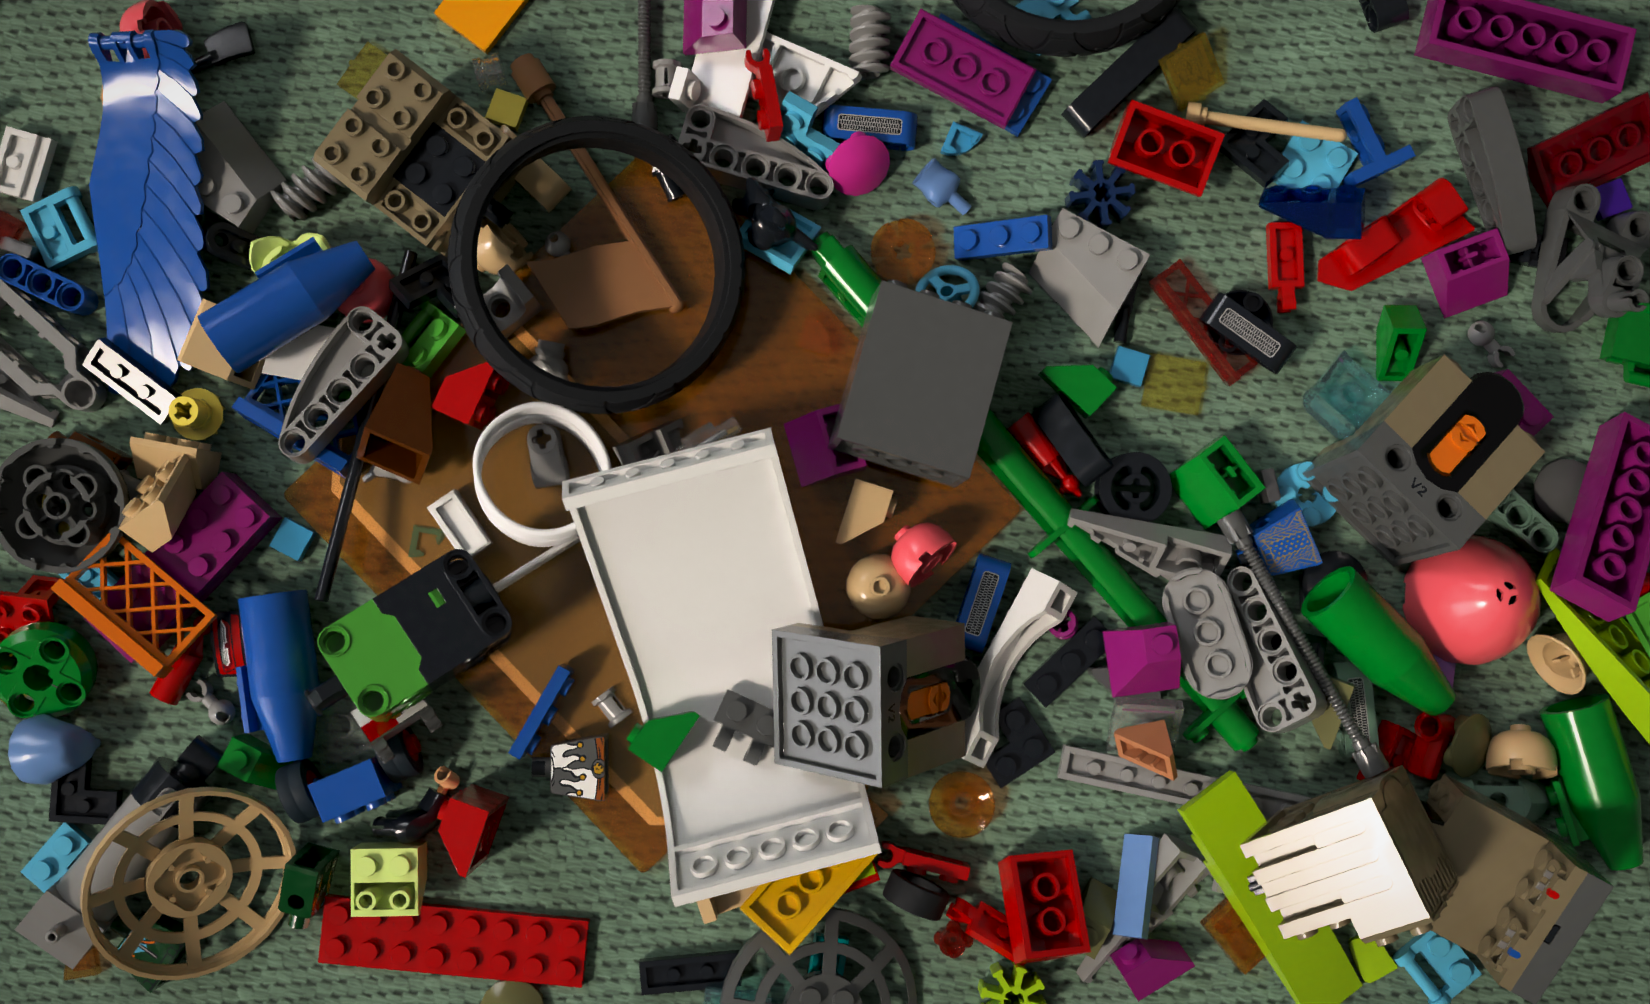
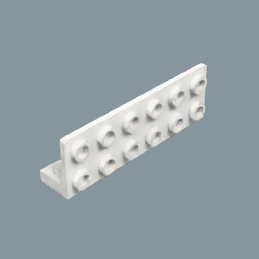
(721, 77)

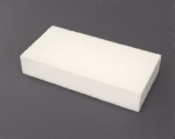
(459, 523)

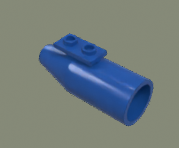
(285, 301)
(277, 671)

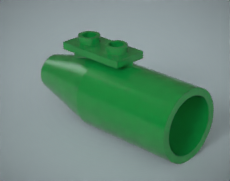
(1377, 640)
(1595, 780)

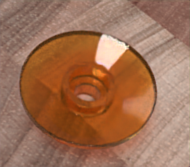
(970, 819)

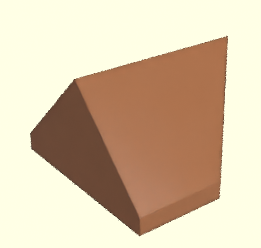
(1147, 747)

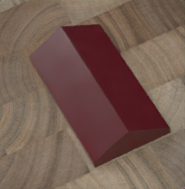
(1593, 149)

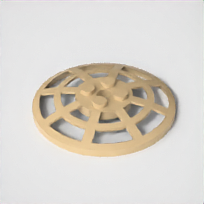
(190, 899)

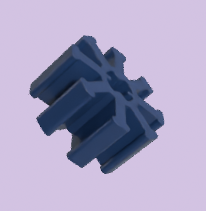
(1110, 200)

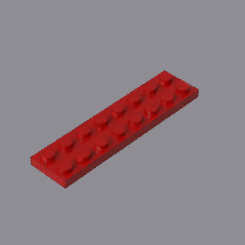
(459, 943)

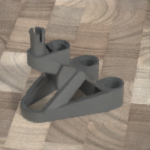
(1610, 275)

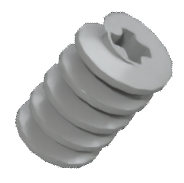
(867, 41)
(306, 191)
(1004, 292)

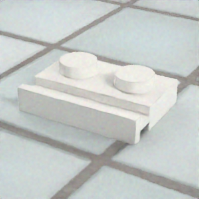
(25, 163)

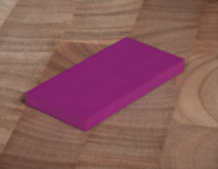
(962, 69)

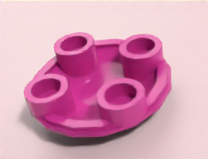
(858, 164)

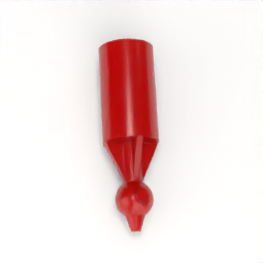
(1044, 453)
(175, 683)

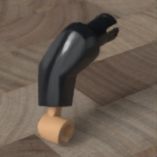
(422, 819)

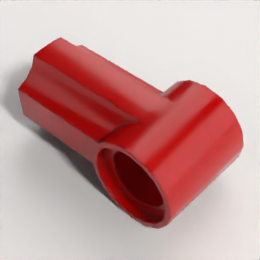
(1429, 745)

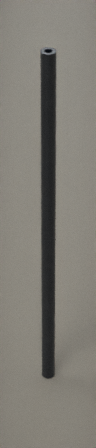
(356, 465)

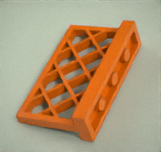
(122, 631)

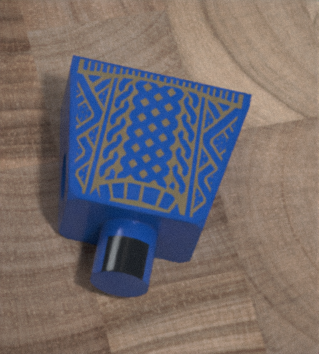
(1283, 541)

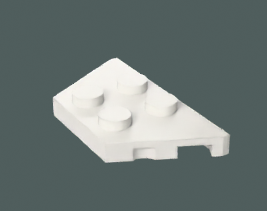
(807, 73)

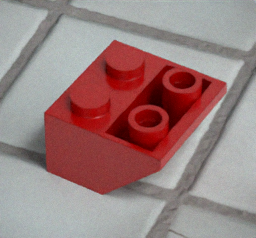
(471, 395)

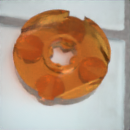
(897, 234)

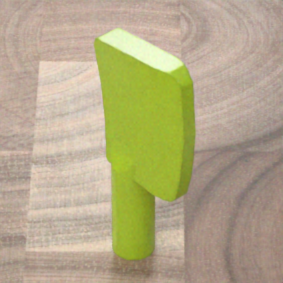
(1371, 960)

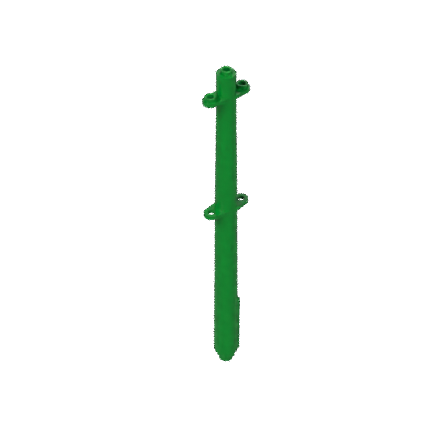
(853, 285)

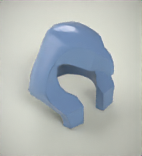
(48, 749)

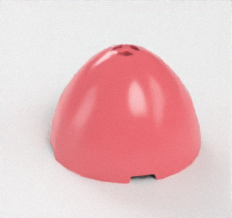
(1457, 606)

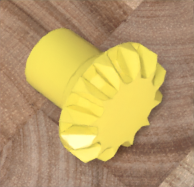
(196, 414)

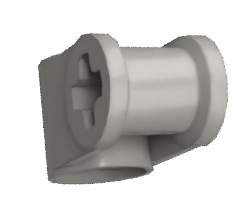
(547, 464)

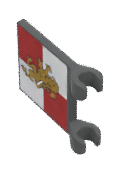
(379, 732)

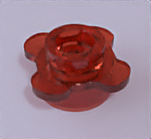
(953, 948)

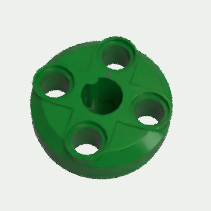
(46, 670)

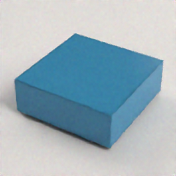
(1129, 366)
(293, 539)

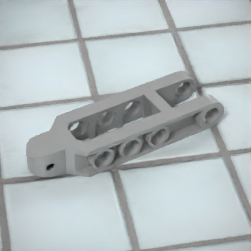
(78, 387)

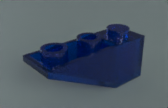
(1324, 211)

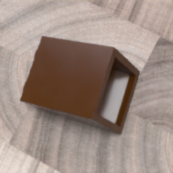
(400, 426)

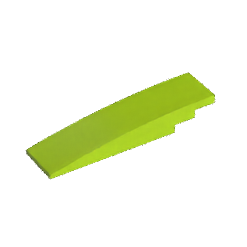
(1608, 649)
(1309, 968)

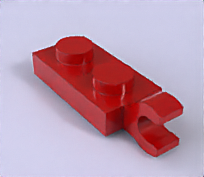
(764, 90)
(1285, 262)
(920, 862)
(984, 925)

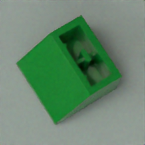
(1215, 482)

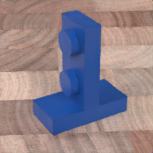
(1368, 145)

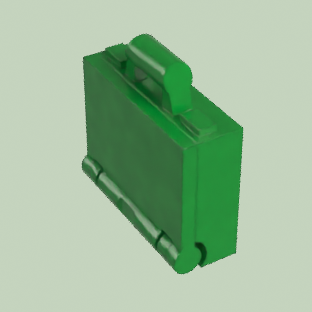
(1629, 344)

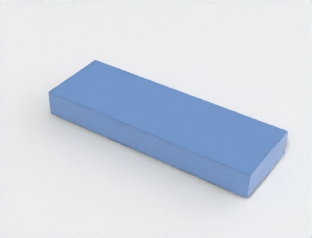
(1135, 886)

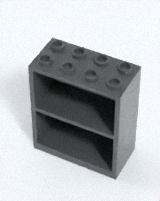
(920, 384)

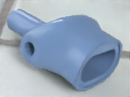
(940, 186)

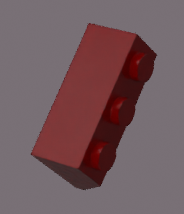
(1165, 148)
(470, 825)
(1043, 906)

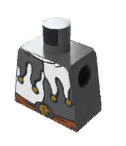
(577, 767)

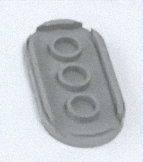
(1208, 633)

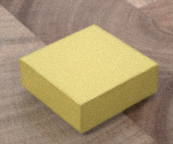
(506, 109)

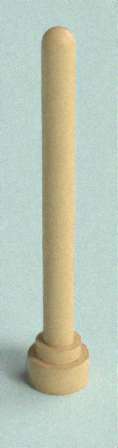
(1201, 116)

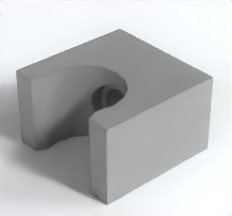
(514, 292)

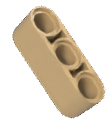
(540, 180)

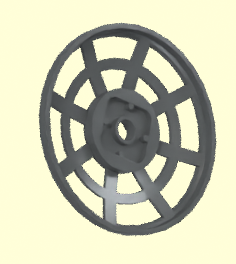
(822, 985)

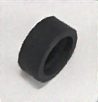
(916, 894)

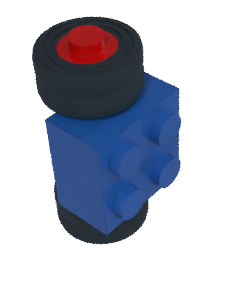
(348, 791)

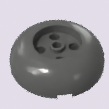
(32, 531)

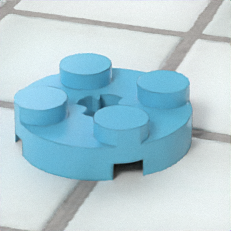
(1289, 484)

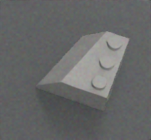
(235, 170)
(1088, 273)

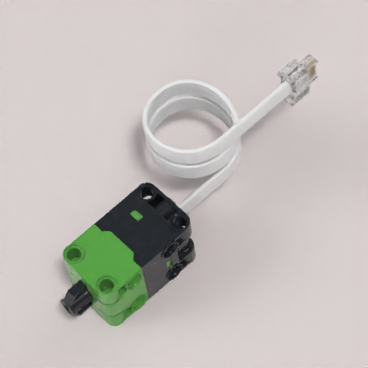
(449, 611)

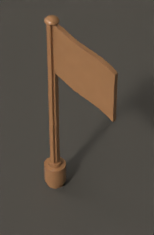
(603, 279)

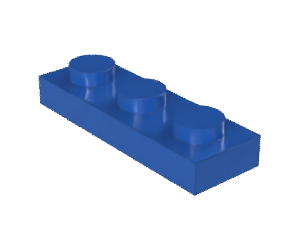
(1003, 238)
(543, 712)

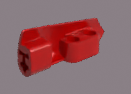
(1395, 239)

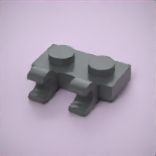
(747, 718)

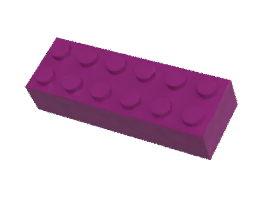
(1529, 45)
(1610, 525)
(205, 549)

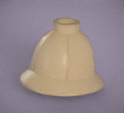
(1558, 662)

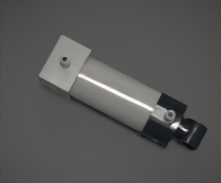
(56, 918)

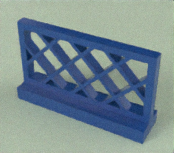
(272, 422)

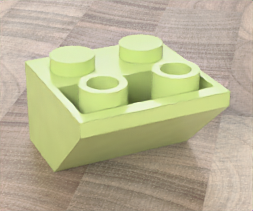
(388, 878)

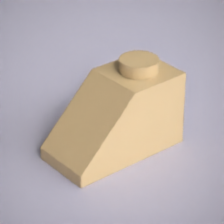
(865, 510)

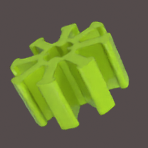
(1022, 989)

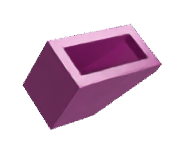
(1150, 964)

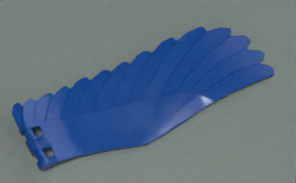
(149, 196)

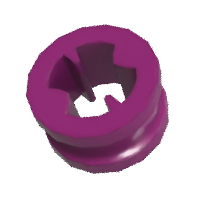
(1072, 625)

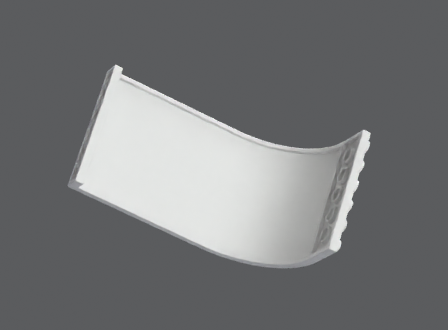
(694, 576)

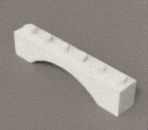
(1035, 610)

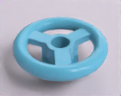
(947, 290)

